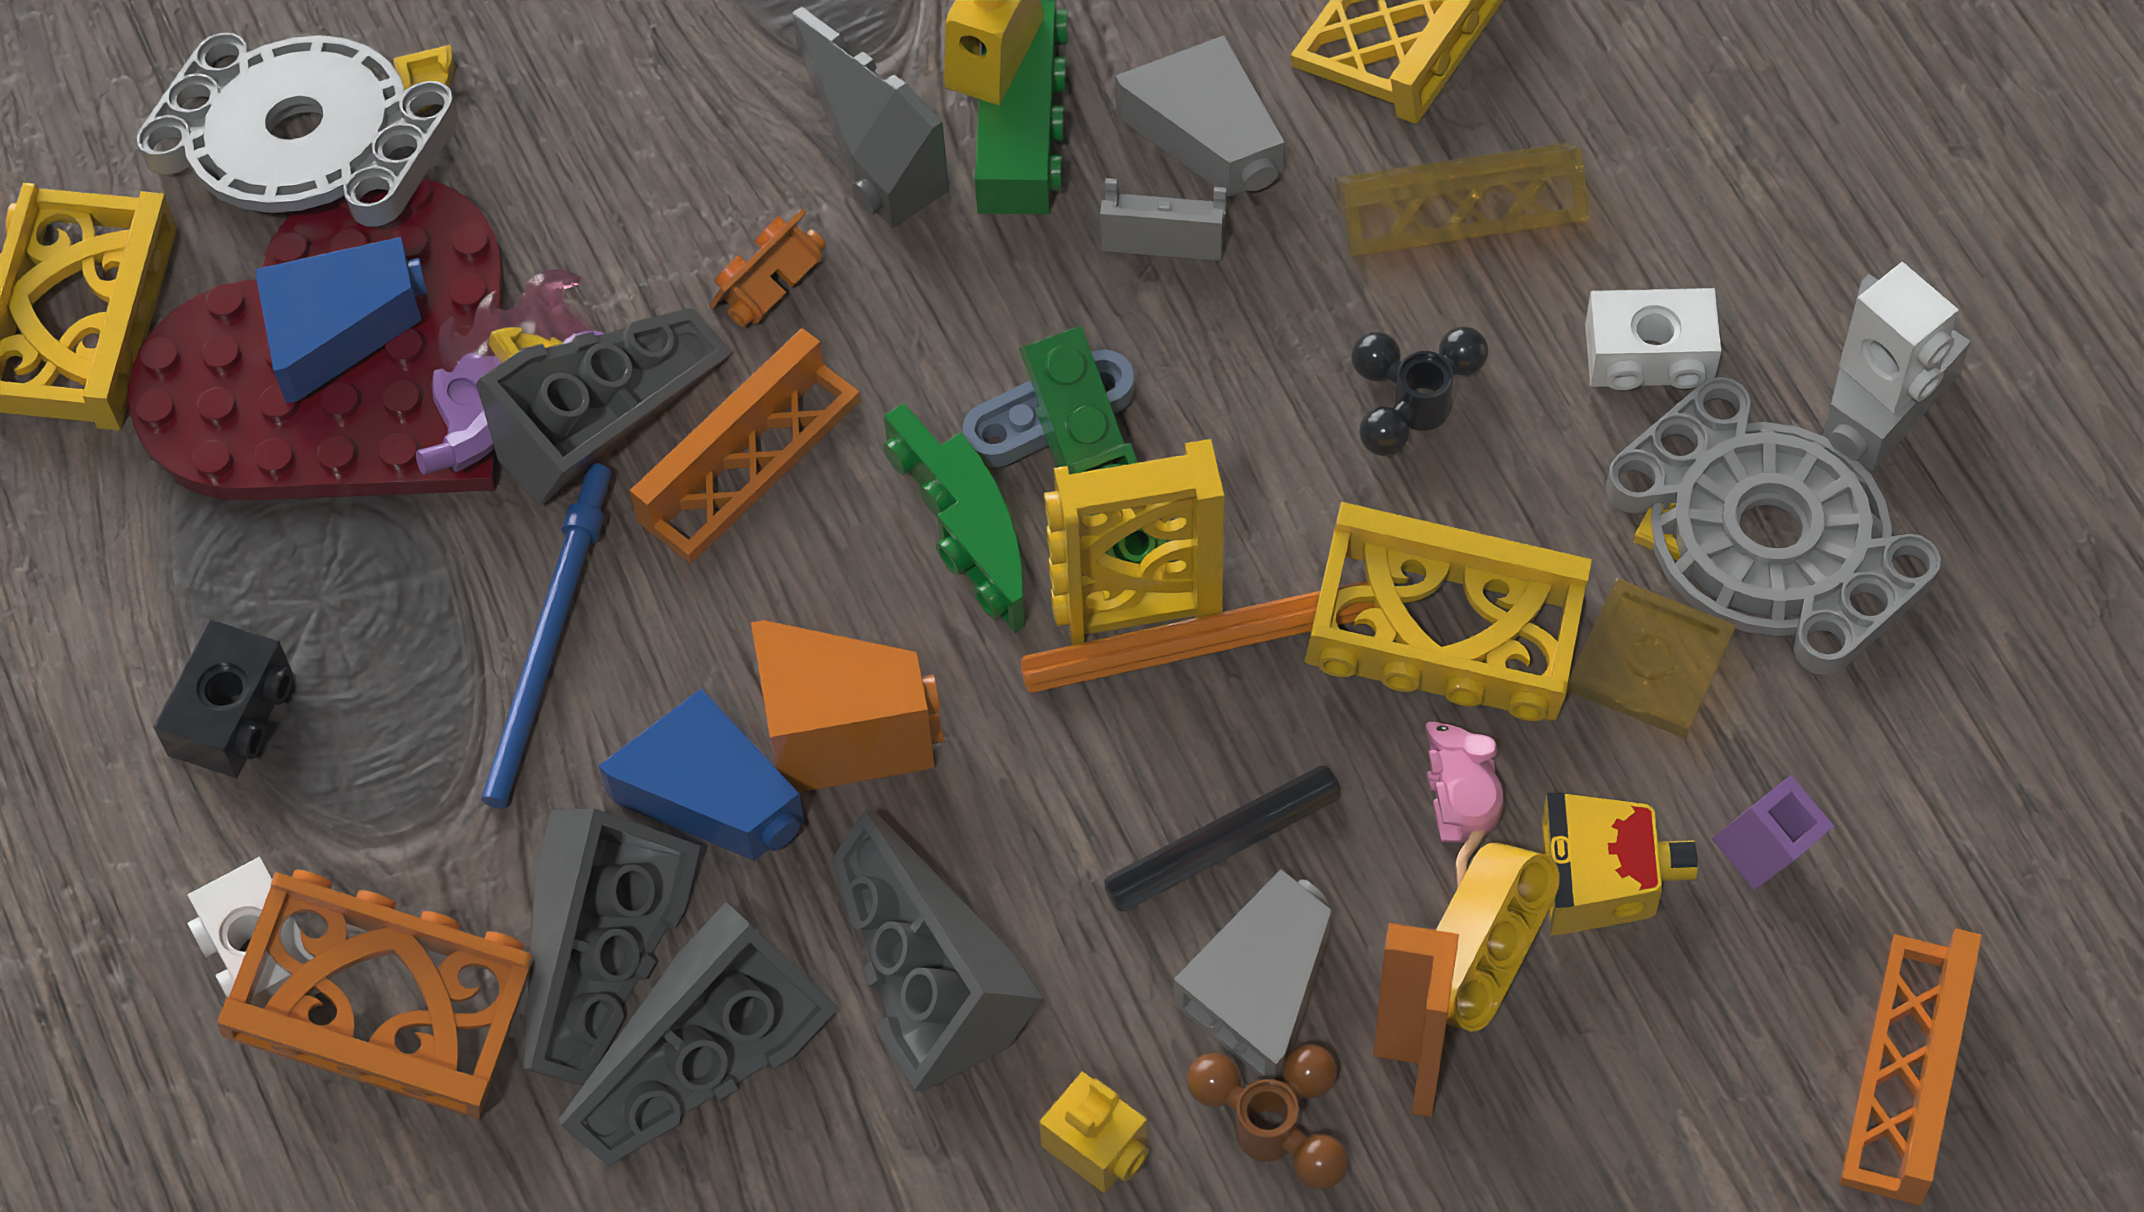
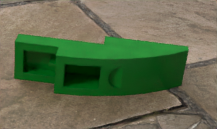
(1080, 418)
(969, 511)

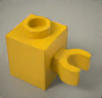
(1095, 1133)

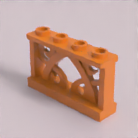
(423, 1075)

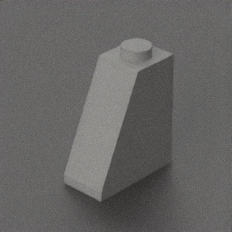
(1204, 116)
(1866, 428)
(1259, 974)

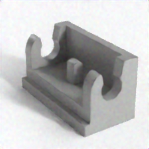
(1163, 224)

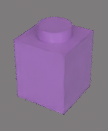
(1773, 832)

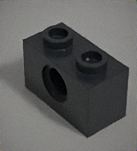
(224, 665)

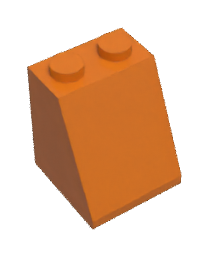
(844, 707)

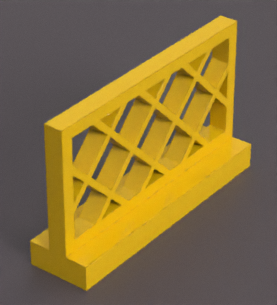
(1429, 57)

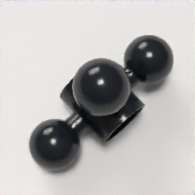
(1378, 357)

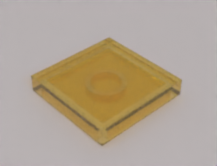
(1651, 658)

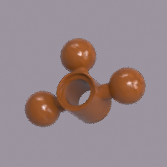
(1307, 1073)

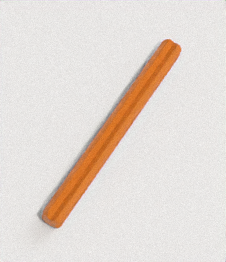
(1178, 641)

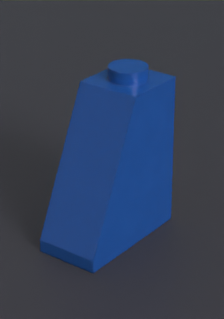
(336, 310)
(705, 780)

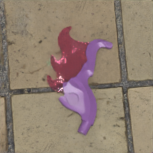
(470, 357)

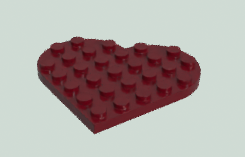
(216, 412)

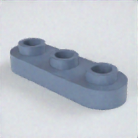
(1016, 421)

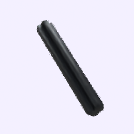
(1222, 838)

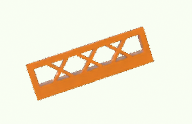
(728, 432)
(1416, 1003)
(1936, 1073)

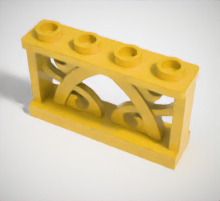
(132, 298)
(1130, 498)
(1465, 557)

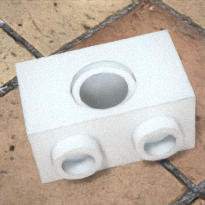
(1677, 318)
(1899, 338)
(227, 919)

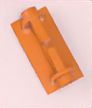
(750, 285)

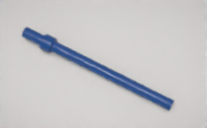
(581, 529)

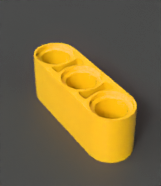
(1497, 920)

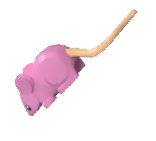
(1465, 787)

